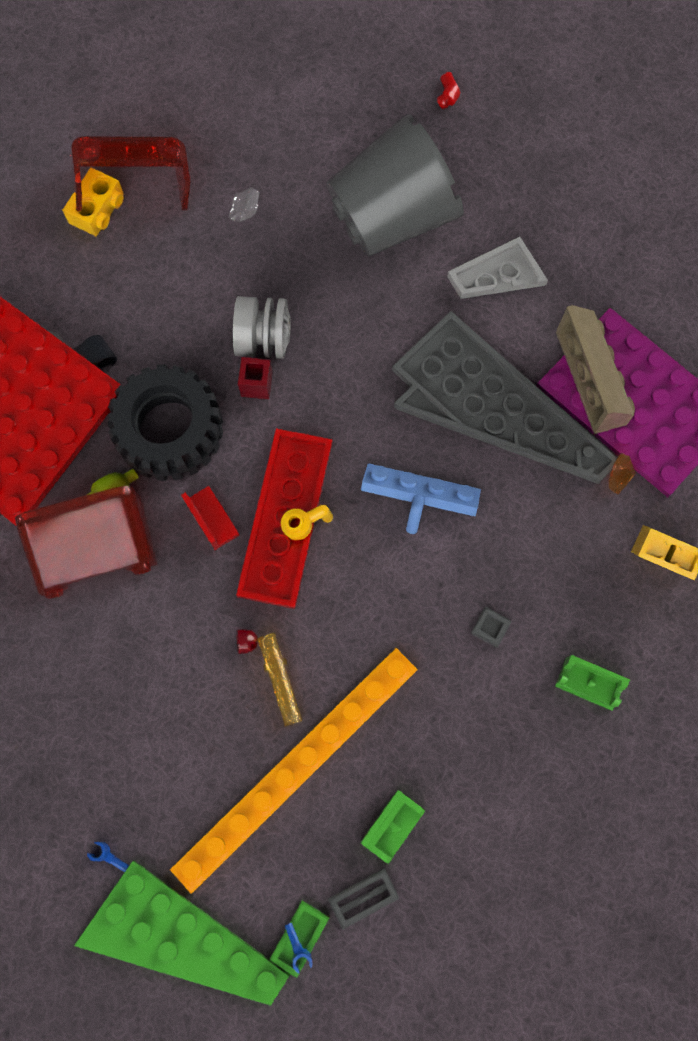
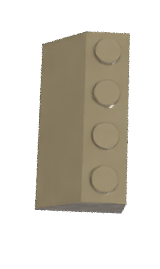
(594, 370)

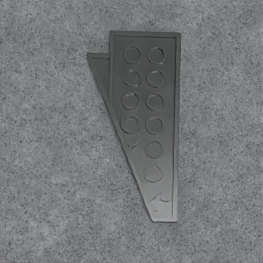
(477, 392)

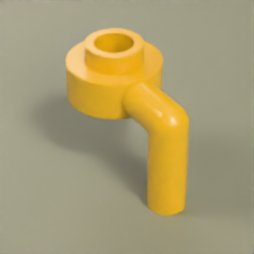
(306, 520)

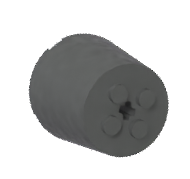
(394, 189)

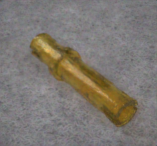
(279, 678)

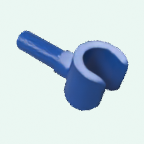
(108, 857)
(297, 948)

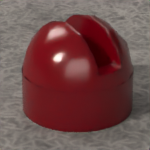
(246, 641)

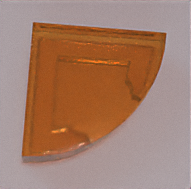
(621, 473)

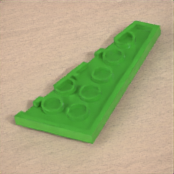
(167, 933)

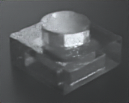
(244, 205)

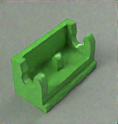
(591, 682)
(392, 826)

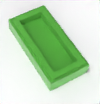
(308, 926)

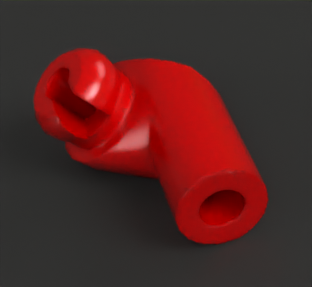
(450, 93)

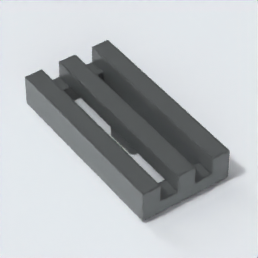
(371, 909)

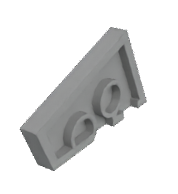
(498, 271)

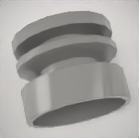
(260, 327)

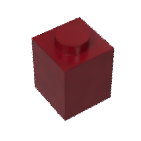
(255, 378)

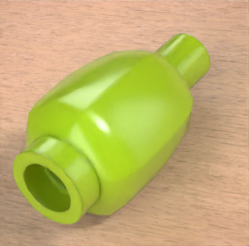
(113, 480)

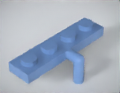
(420, 491)

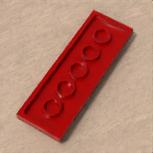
(291, 481)

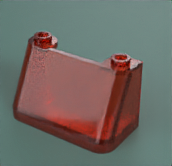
(86, 539)

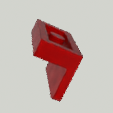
(211, 517)

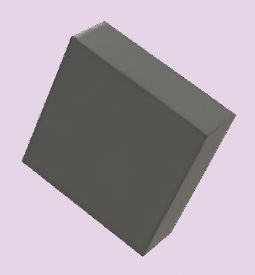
(491, 627)

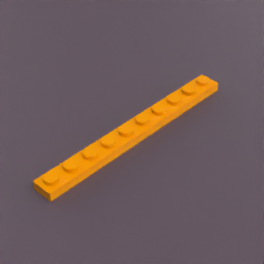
(292, 771)

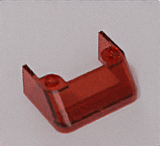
(130, 152)

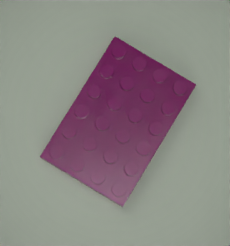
(665, 399)

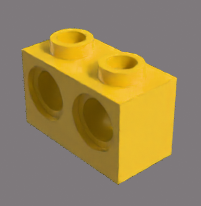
(94, 202)
(667, 552)

